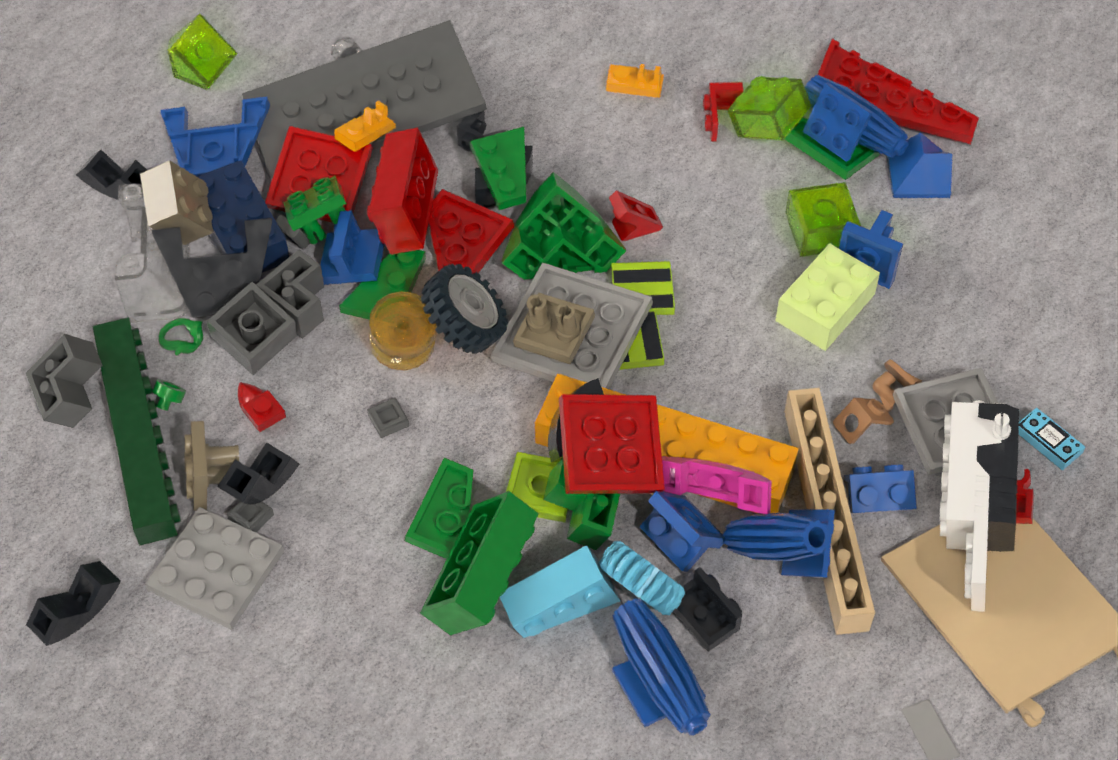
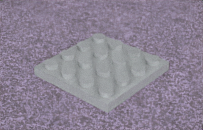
(607, 342)

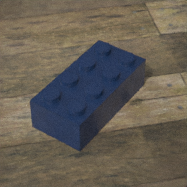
(234, 199)

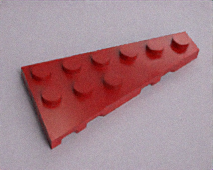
(897, 96)

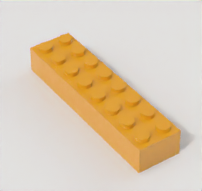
(699, 439)

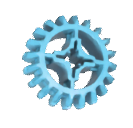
(642, 578)

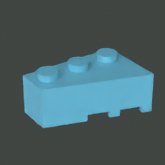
(559, 593)

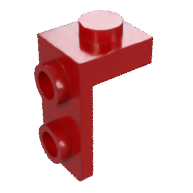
(719, 97)

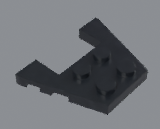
(215, 279)

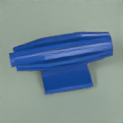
(844, 119)
(794, 537)
(657, 673)

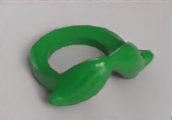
(179, 346)

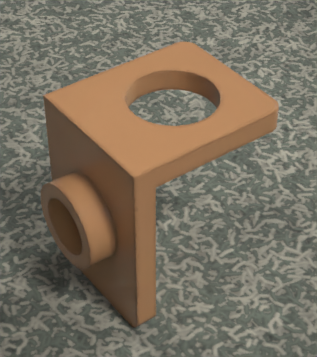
(867, 411)

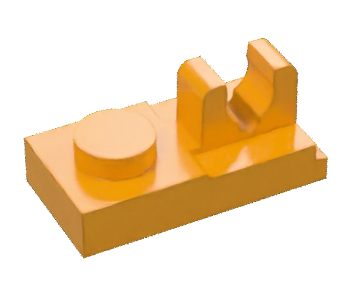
(635, 80)
(365, 128)

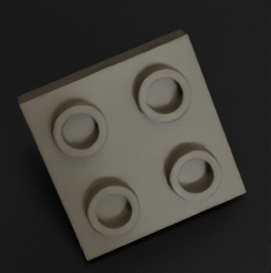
(553, 327)
(204, 464)

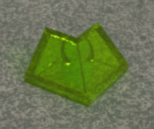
(199, 53)

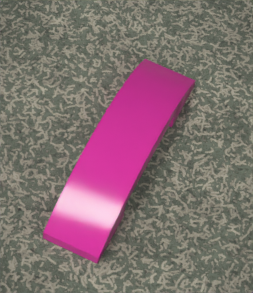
(718, 481)

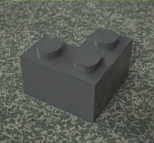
(294, 290)
(60, 377)

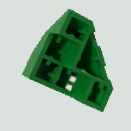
(562, 232)

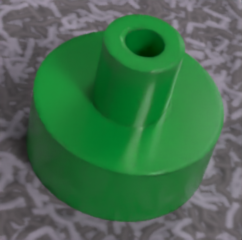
(168, 393)

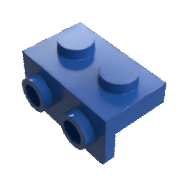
(882, 490)

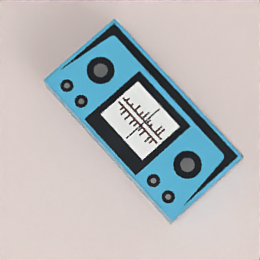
(1050, 439)

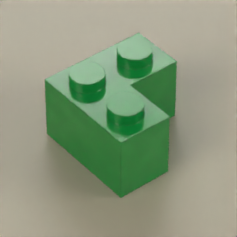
(591, 515)

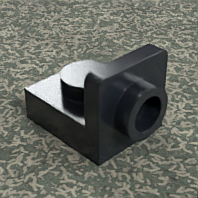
(470, 129)

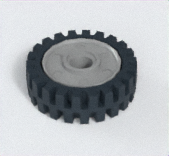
(464, 308)

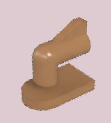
(883, 383)

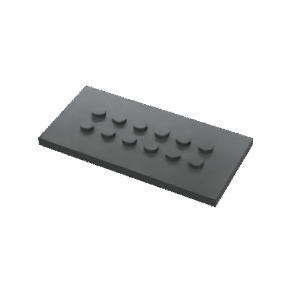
(417, 76)

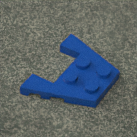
(217, 146)

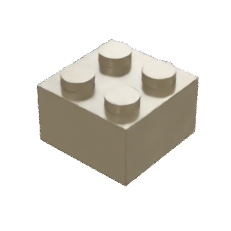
(176, 200)

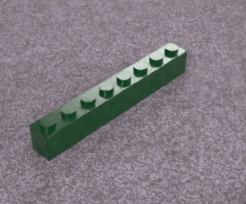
(134, 432)

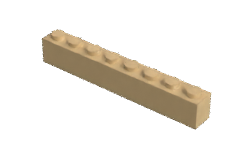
(824, 489)

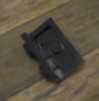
(708, 610)

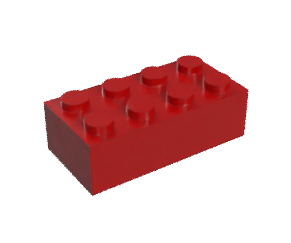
(403, 191)

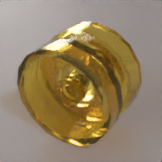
(401, 331)

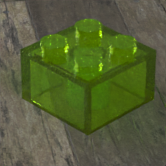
(769, 108)
(819, 216)

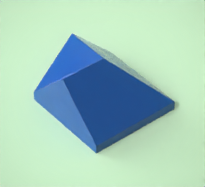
(921, 170)

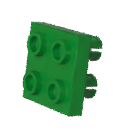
(306, 207)

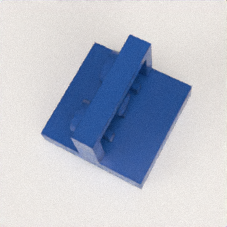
(874, 247)
(351, 253)
(680, 529)

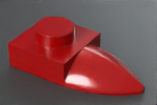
(259, 406)

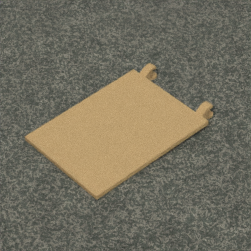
(1037, 617)

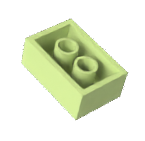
(827, 297)

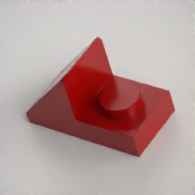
(633, 217)

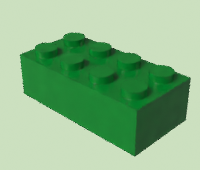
(480, 564)

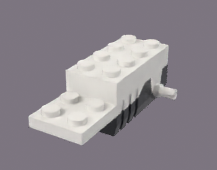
(979, 487)

